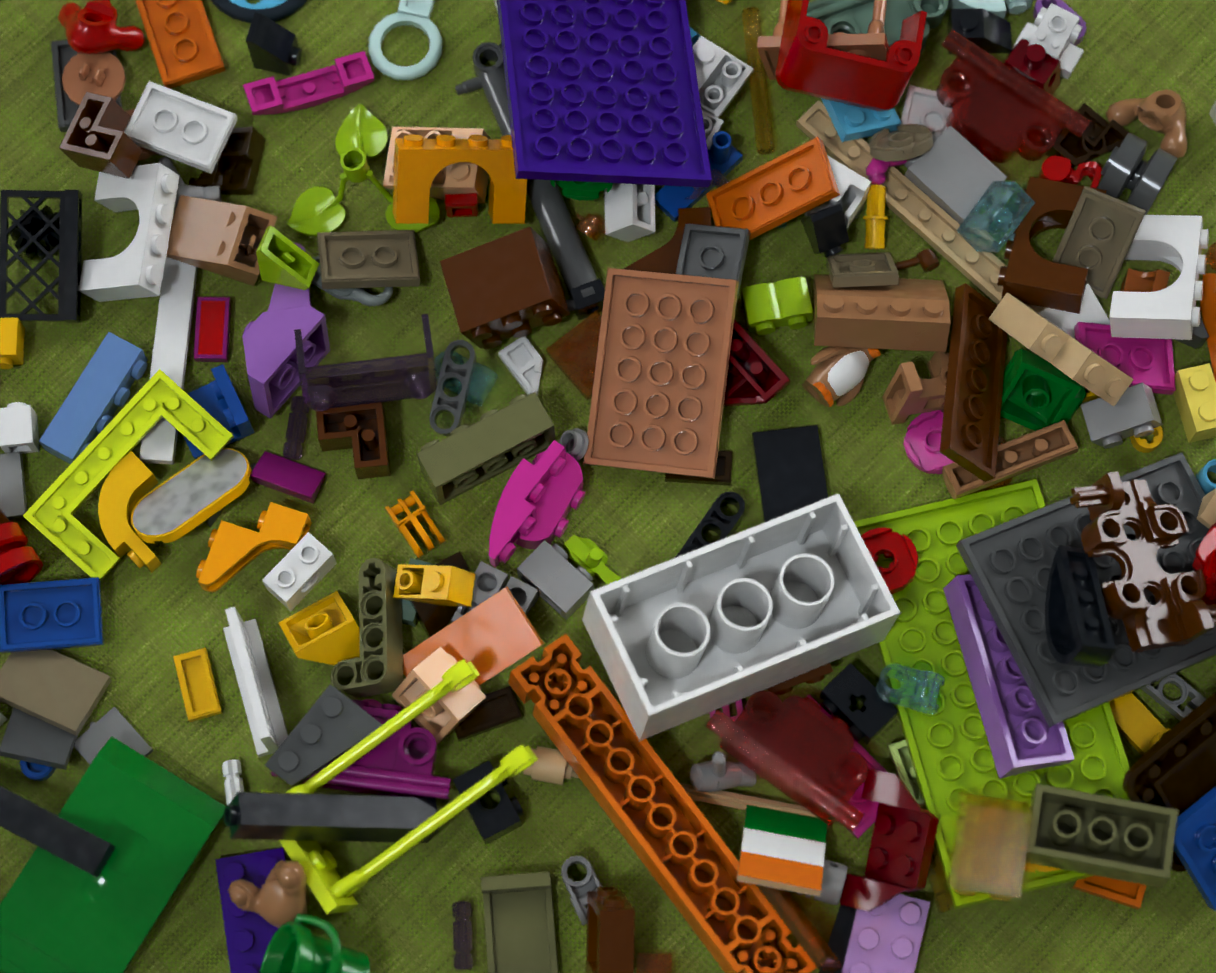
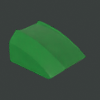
(1038, 392)

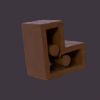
(98, 137)
(357, 428)

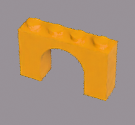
(421, 159)

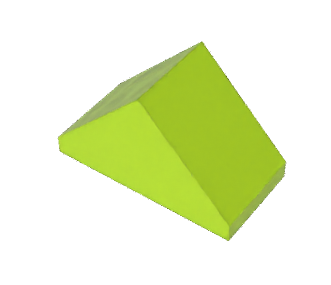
(284, 262)

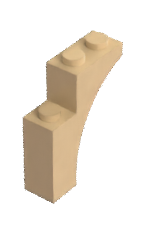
(1060, 349)

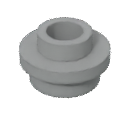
(575, 442)

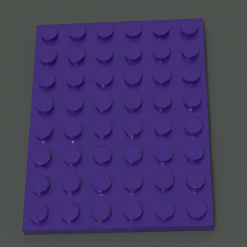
(603, 92)

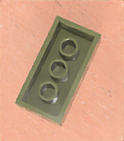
(486, 447)
(1101, 835)

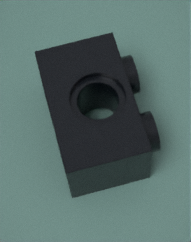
(496, 821)

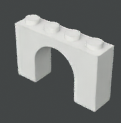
(140, 267)
(1173, 310)

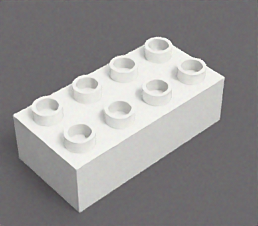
(739, 616)

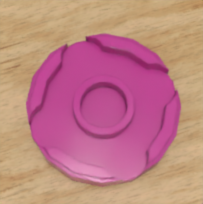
(923, 443)

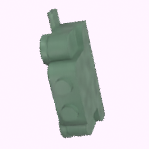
(856, 15)

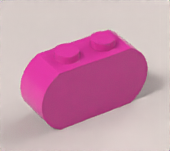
(553, 507)

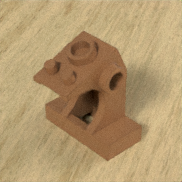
(918, 394)

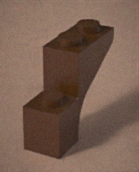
(666, 257)

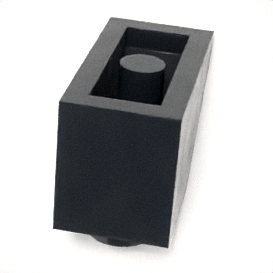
(982, 29)
(272, 46)
(826, 230)

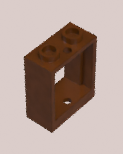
(609, 931)

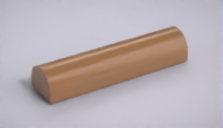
(1015, 458)

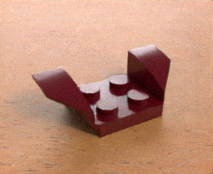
(898, 847)

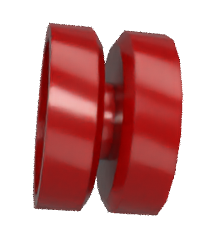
(17, 560)

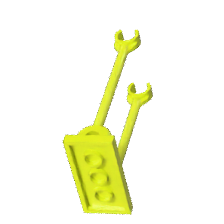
(319, 865)

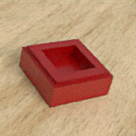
(462, 205)

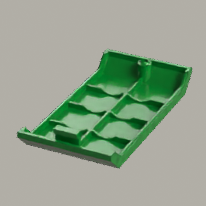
(87, 924)

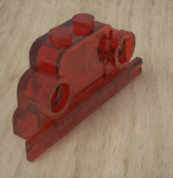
(999, 106)
(797, 753)

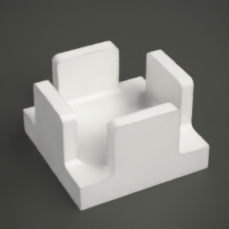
(852, 190)

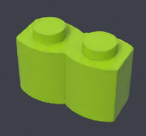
(777, 305)

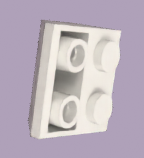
(718, 76)

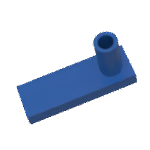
(721, 157)

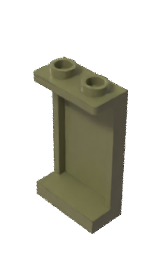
(519, 923)

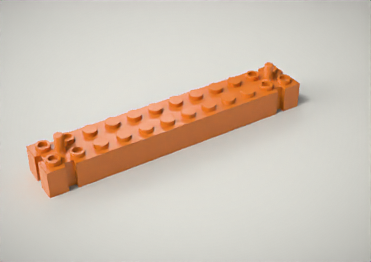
(655, 814)

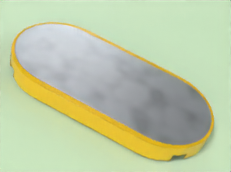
(191, 496)

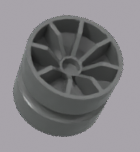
(1129, 171)

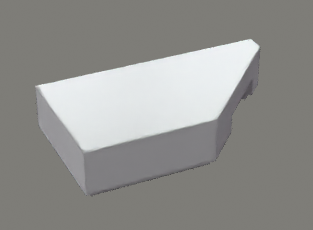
(523, 364)

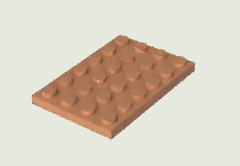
(661, 372)

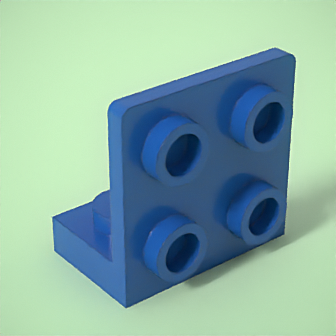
(224, 405)

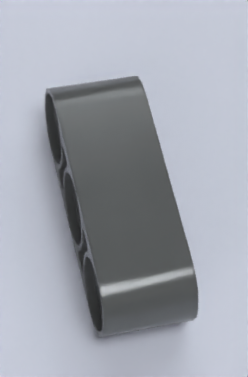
(449, 372)

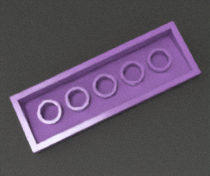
(1008, 710)

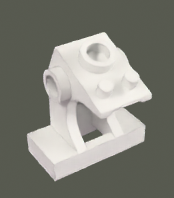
(1056, 32)

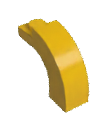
(118, 496)

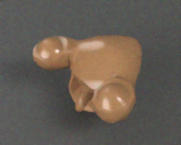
(1160, 112)
(279, 898)

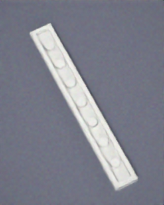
(170, 351)

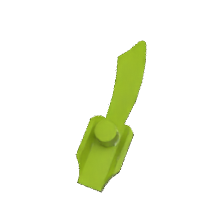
(590, 557)

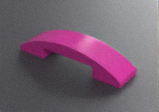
(310, 88)

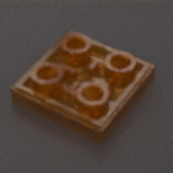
(577, 353)

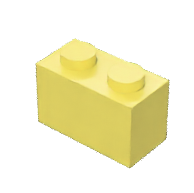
(1196, 401)

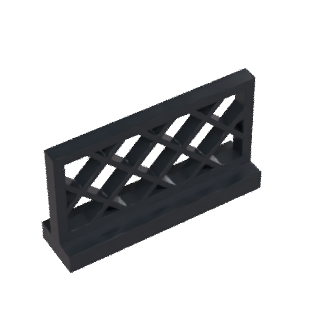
(69, 255)

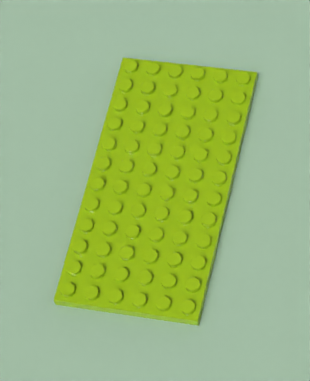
(952, 745)

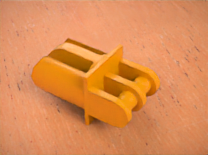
(413, 521)

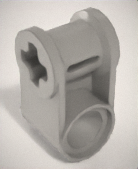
(579, 889)

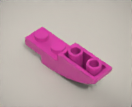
(514, 512)

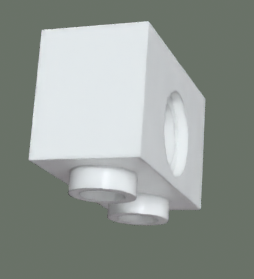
(299, 571)

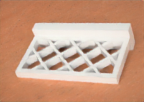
(255, 683)

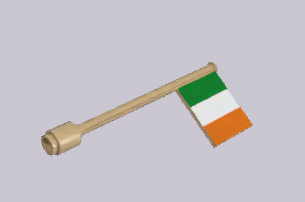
(779, 839)

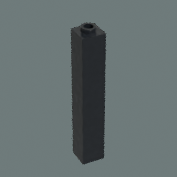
(326, 817)

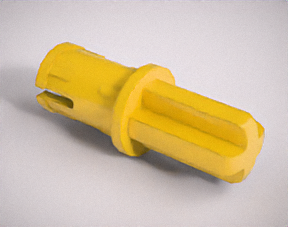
(875, 218)

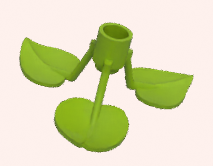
(357, 139)

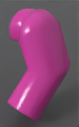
(877, 169)

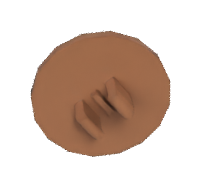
(93, 74)

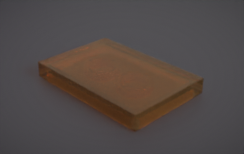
(802, 928)

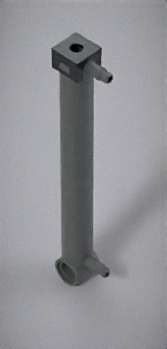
(547, 202)

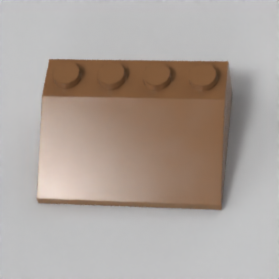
(882, 317)

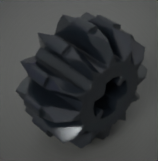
(32, 225)

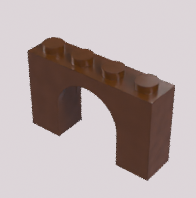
(1028, 274)

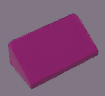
(288, 477)

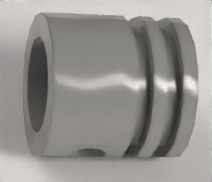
(832, 882)

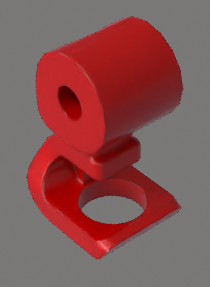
(1059, 169)

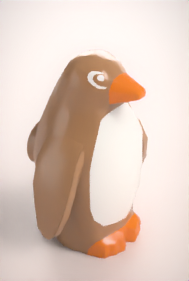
(838, 374)

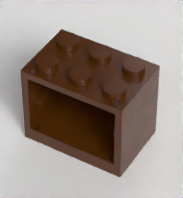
(505, 288)

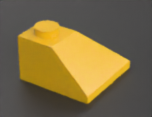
(323, 631)

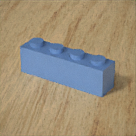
(94, 397)

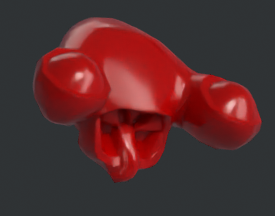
(95, 28)

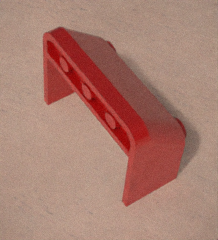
(841, 76)

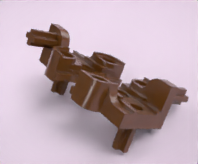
(1178, 611)

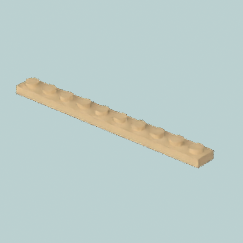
(910, 205)

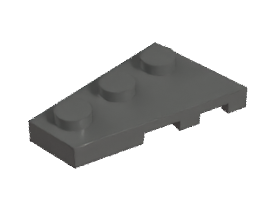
(321, 736)

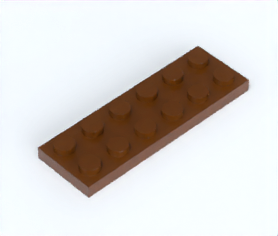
(973, 385)

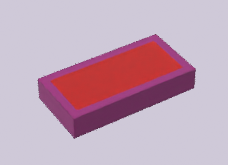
(212, 329)

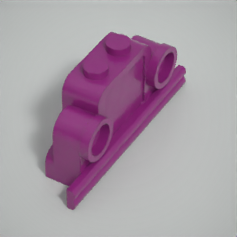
(396, 766)

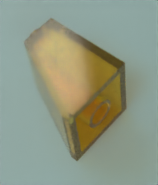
(989, 846)

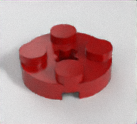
(900, 549)

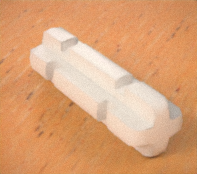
(233, 782)

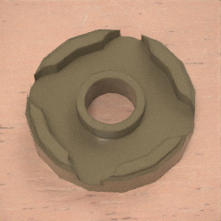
(900, 145)

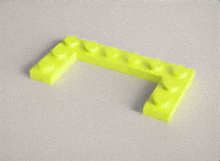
(55, 507)

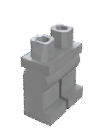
(490, 581)

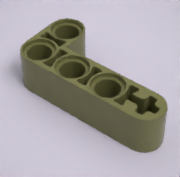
(375, 590)

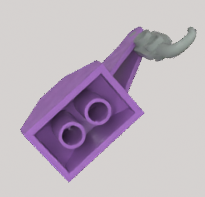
(272, 345)

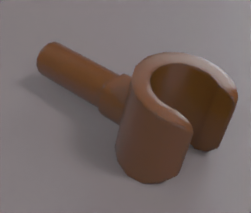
(925, 258)

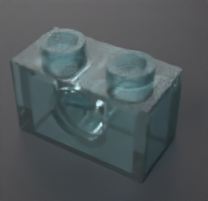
(996, 216)

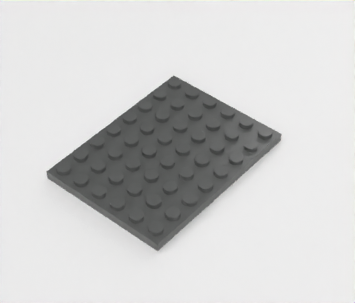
(1013, 573)

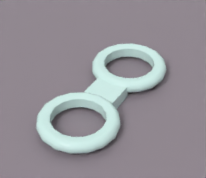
(410, 13)

